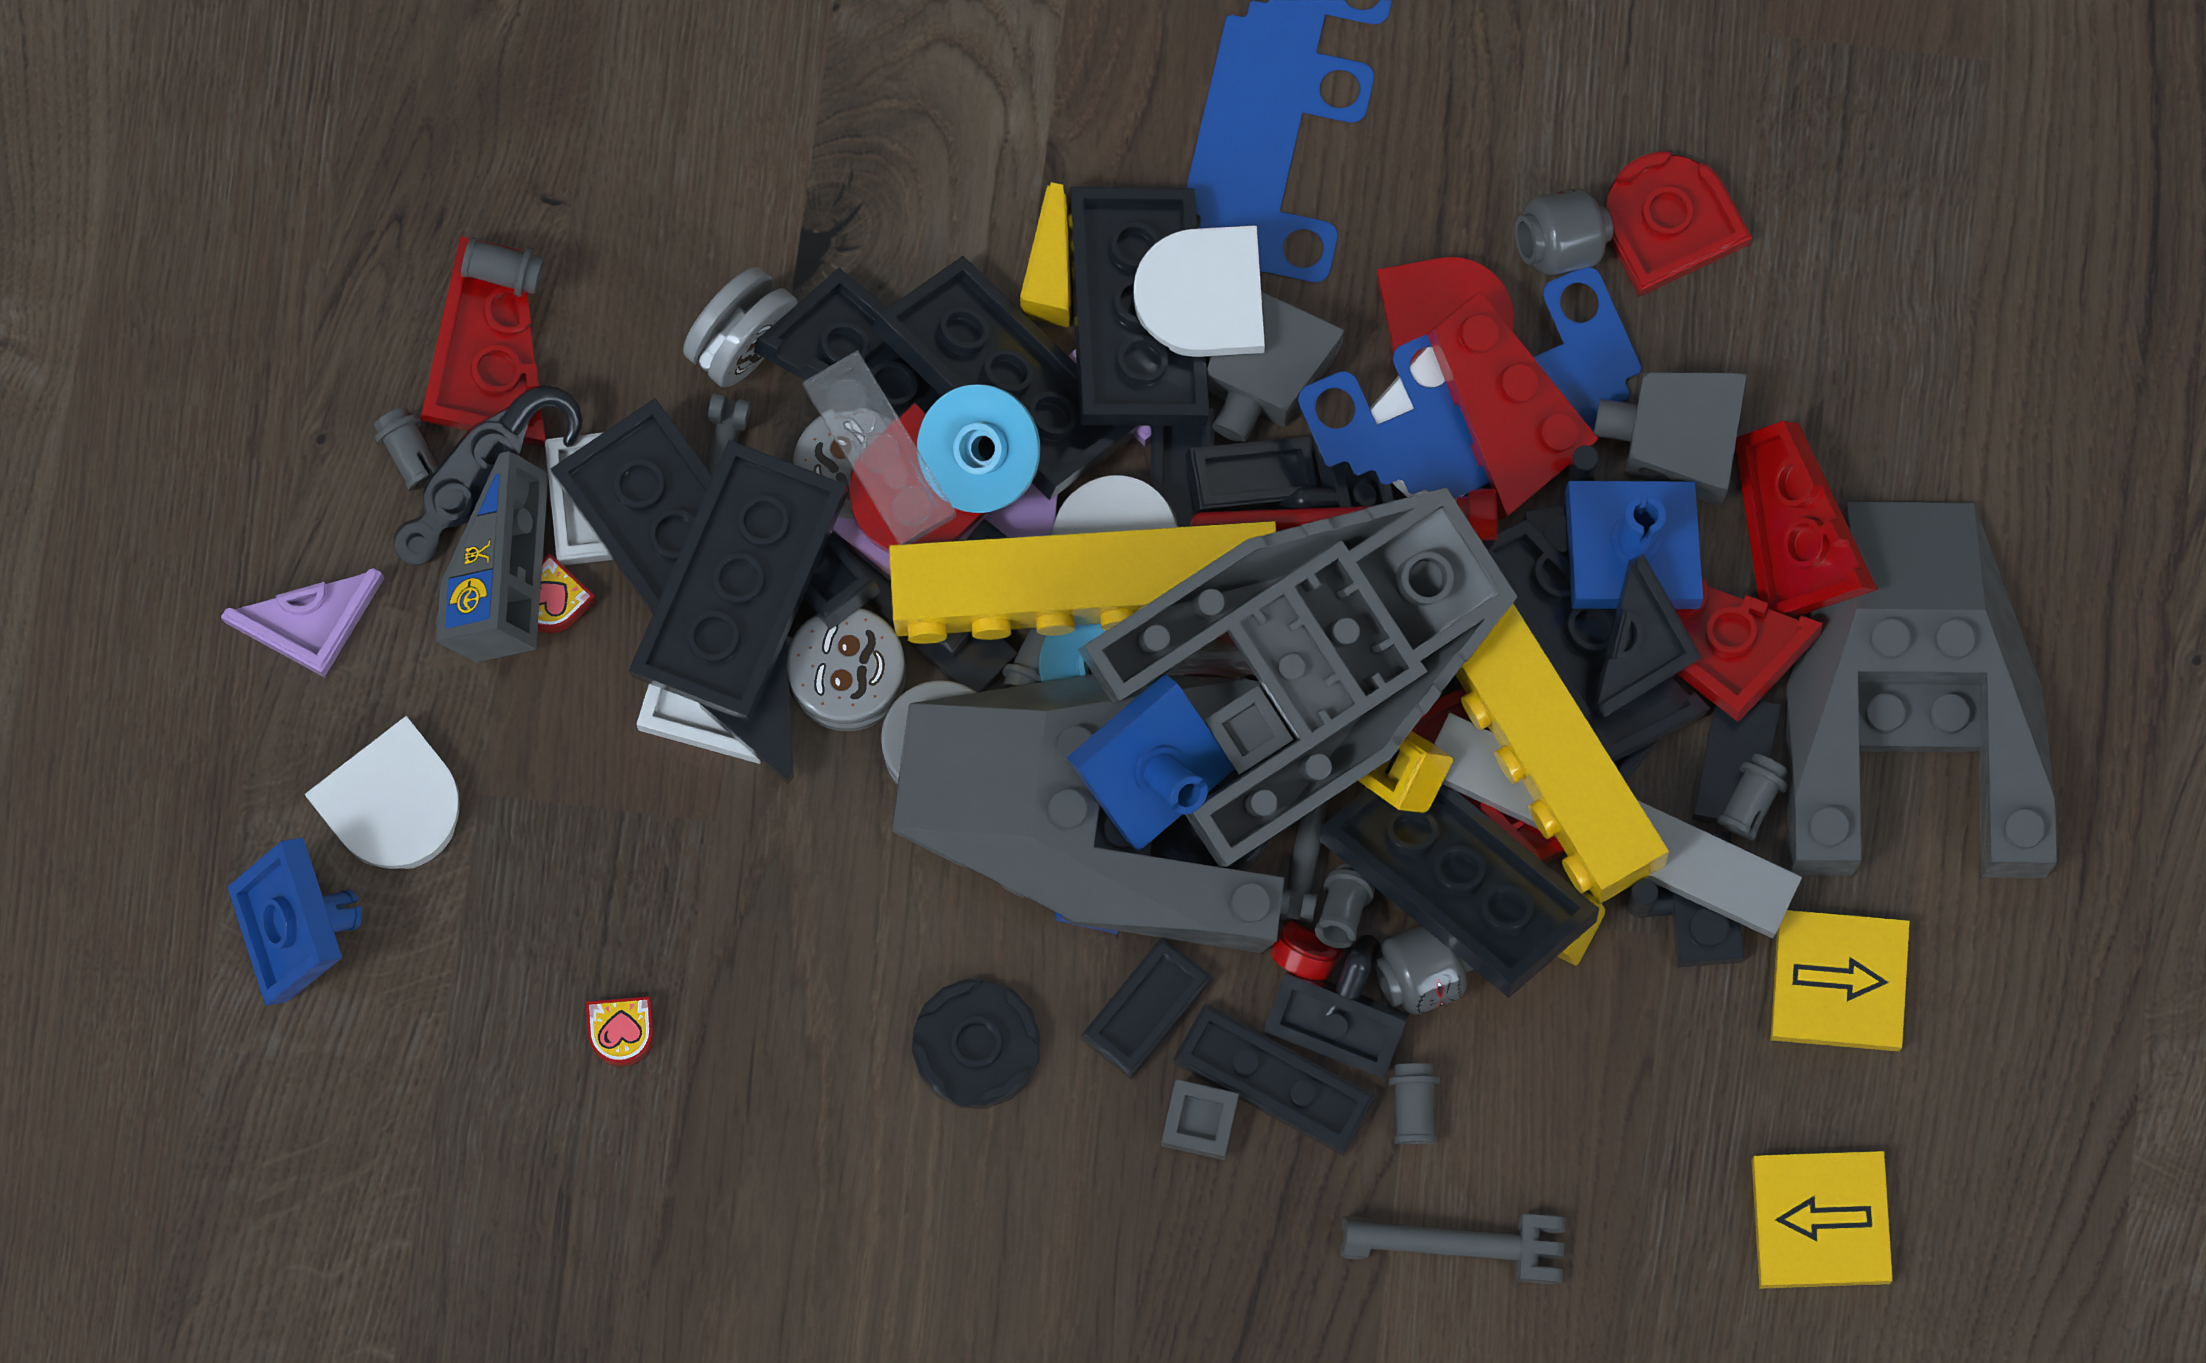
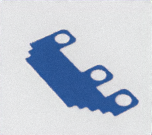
(1252, 120)
(1432, 441)

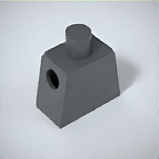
(1269, 383)
(1679, 429)

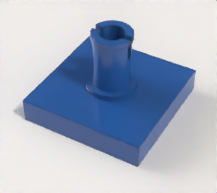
(1627, 519)
(1151, 763)
(289, 920)

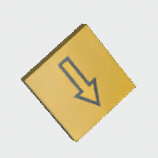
(1840, 980)
(1821, 1220)

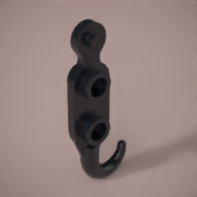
(461, 477)

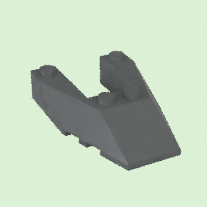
(1345, 630)
(1919, 670)
(996, 794)

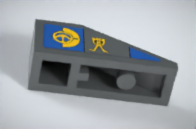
(495, 573)

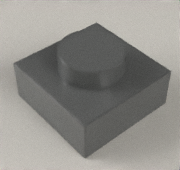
(1250, 729)
(1199, 1119)

